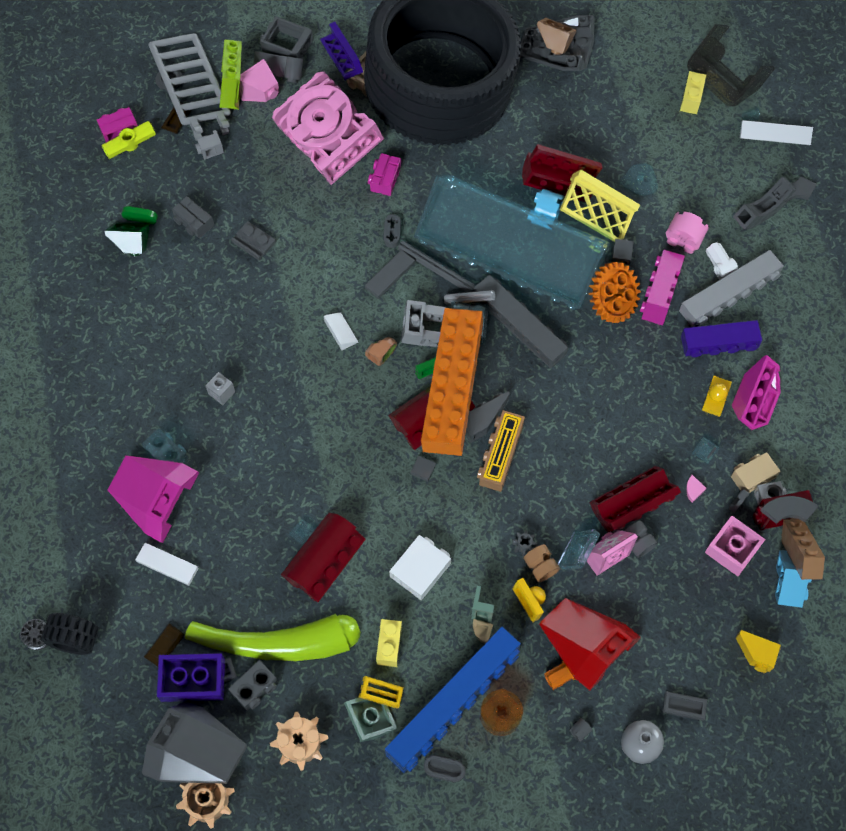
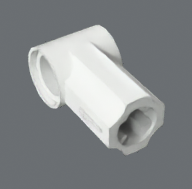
(722, 263)

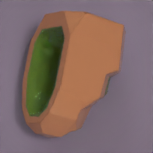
(381, 350)

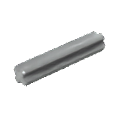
(470, 297)

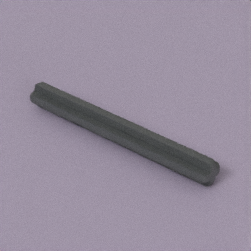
(436, 267)

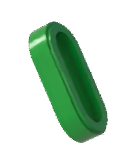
(139, 215)

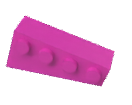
(663, 287)

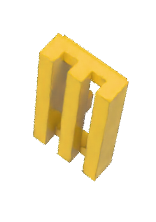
(365, 687)

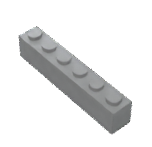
(731, 288)

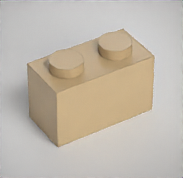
(756, 472)

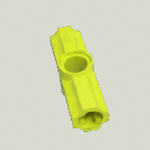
(128, 139)

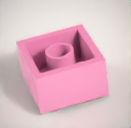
(734, 545)

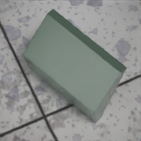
(370, 718)

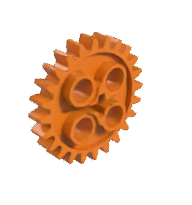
(614, 292)

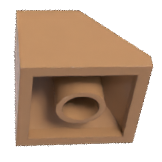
(556, 35)

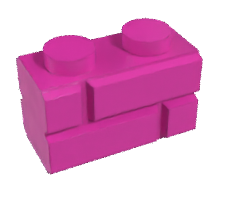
(114, 123)
(385, 174)

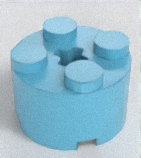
(548, 203)

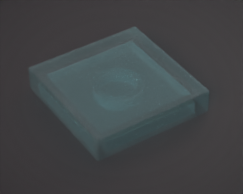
(578, 549)

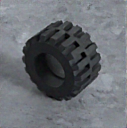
(70, 633)

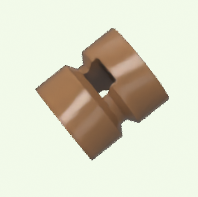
(542, 564)

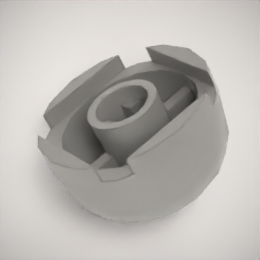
(642, 741)

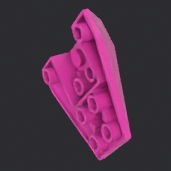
(150, 491)

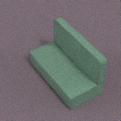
(480, 610)

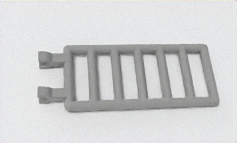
(214, 86)

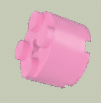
(686, 231)

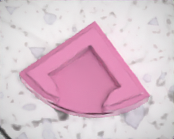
(694, 488)

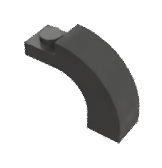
(755, 213)

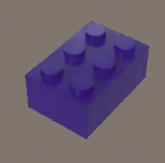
(191, 677)

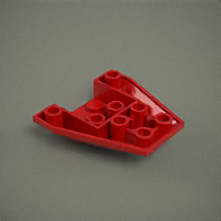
(586, 640)

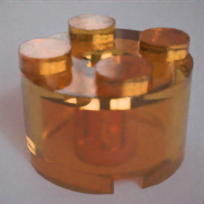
(501, 700)

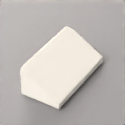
(340, 330)

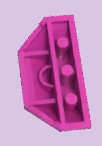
(758, 394)

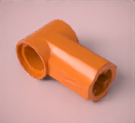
(558, 676)

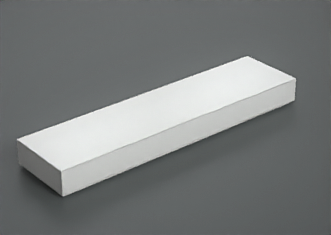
(776, 132)

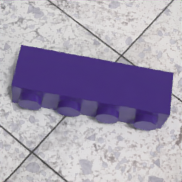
(721, 338)

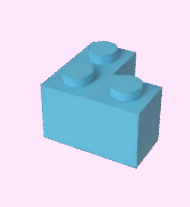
(790, 587)

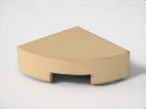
(482, 630)

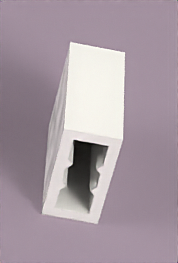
(420, 567)

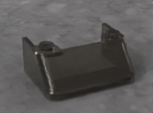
(719, 78)

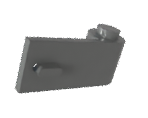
(282, 65)

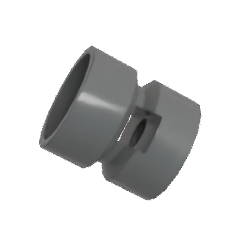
(645, 542)

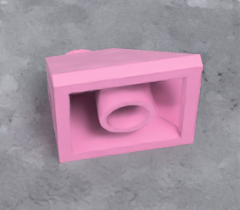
(258, 83)

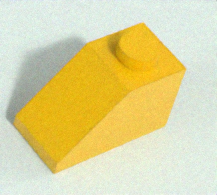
(758, 651)

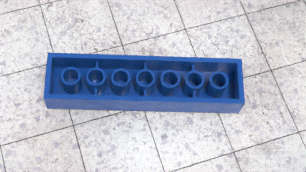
(452, 700)

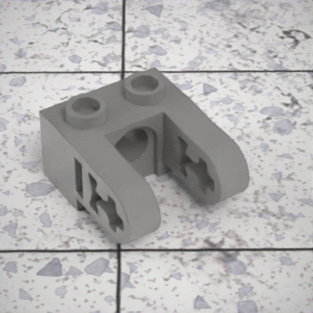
(412, 329)

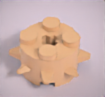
(303, 752)
(209, 810)

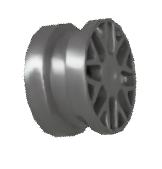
(32, 634)

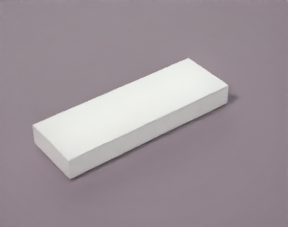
(167, 564)

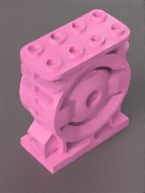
(333, 142)

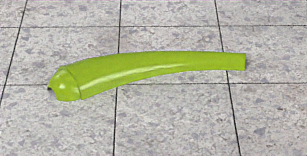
(304, 642)

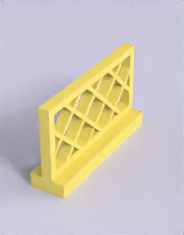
(604, 193)

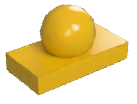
(716, 396)
(530, 598)

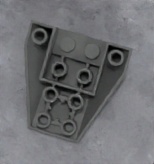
(577, 54)
(192, 748)

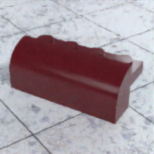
(553, 169)
(411, 417)
(634, 499)
(323, 556)

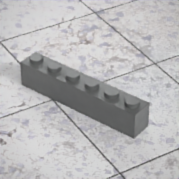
(523, 323)

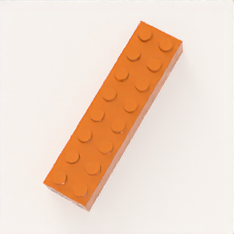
(452, 382)

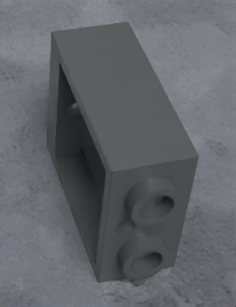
(280, 25)

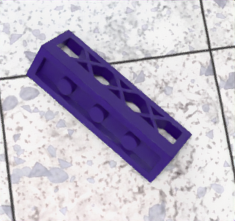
(346, 52)

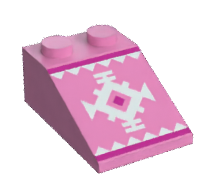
(611, 550)

